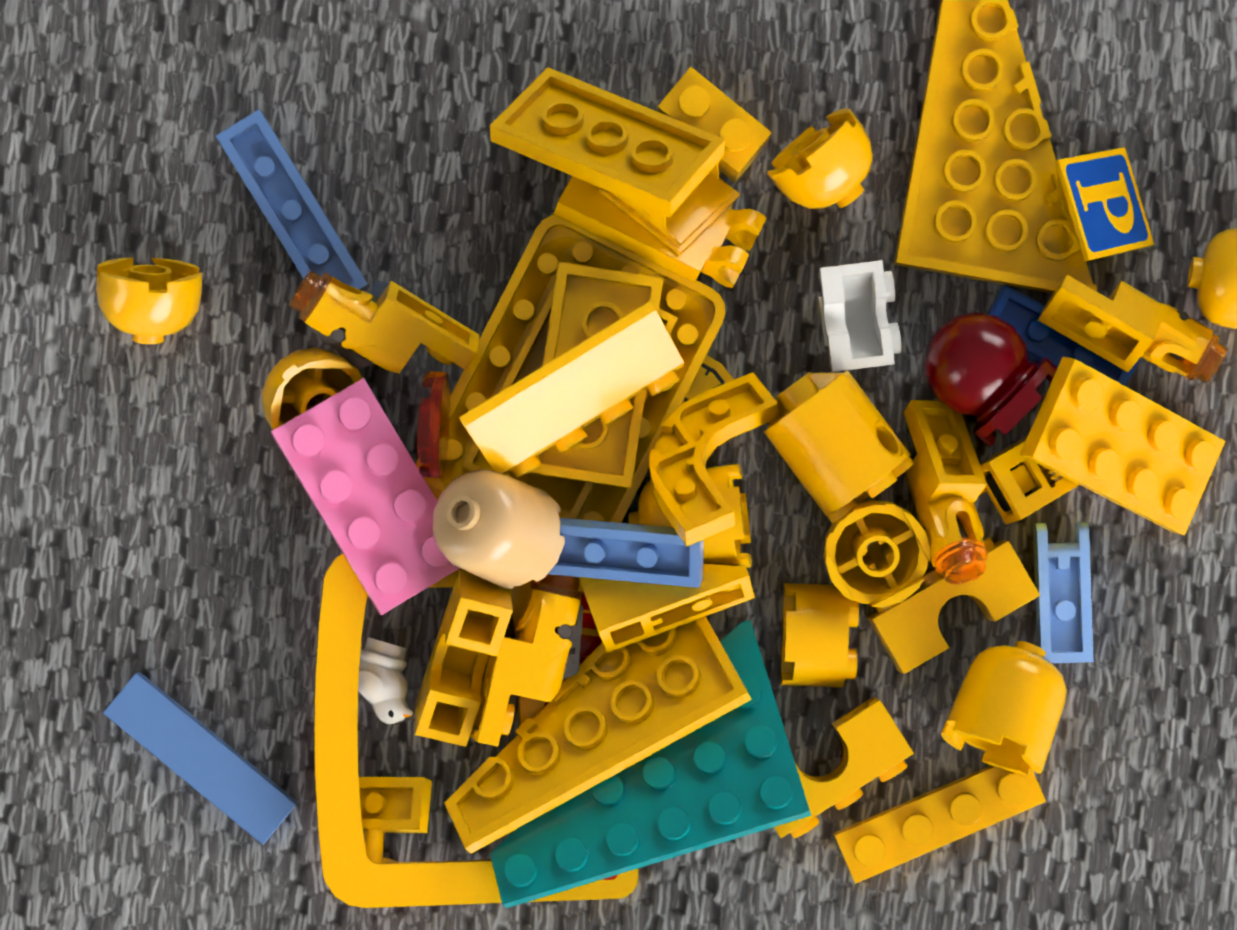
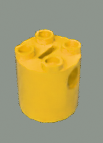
(836, 442)

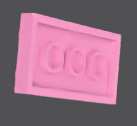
(367, 494)

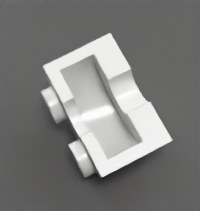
(856, 316)

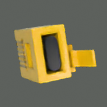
(1020, 484)

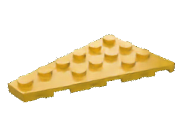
(983, 162)

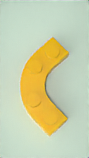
(687, 442)

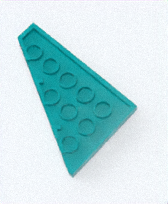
(684, 798)

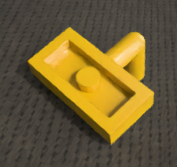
(392, 807)

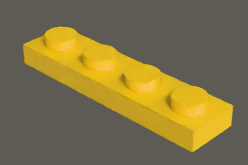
(935, 819)

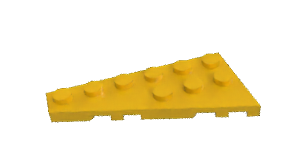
(599, 725)

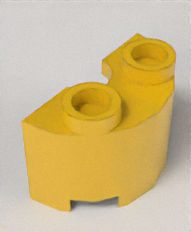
(817, 636)

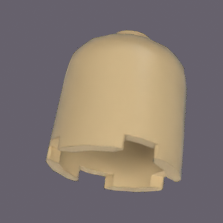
(498, 528)

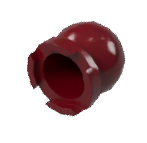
(984, 370)

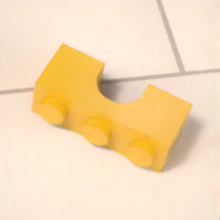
(911, 627)
(454, 675)
(870, 750)

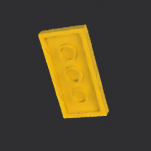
(608, 141)
(583, 305)
(1122, 446)

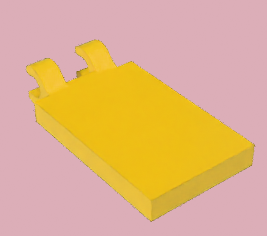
(595, 213)

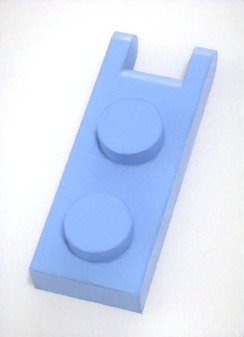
(1065, 599)

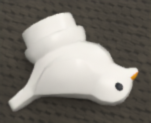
(383, 681)

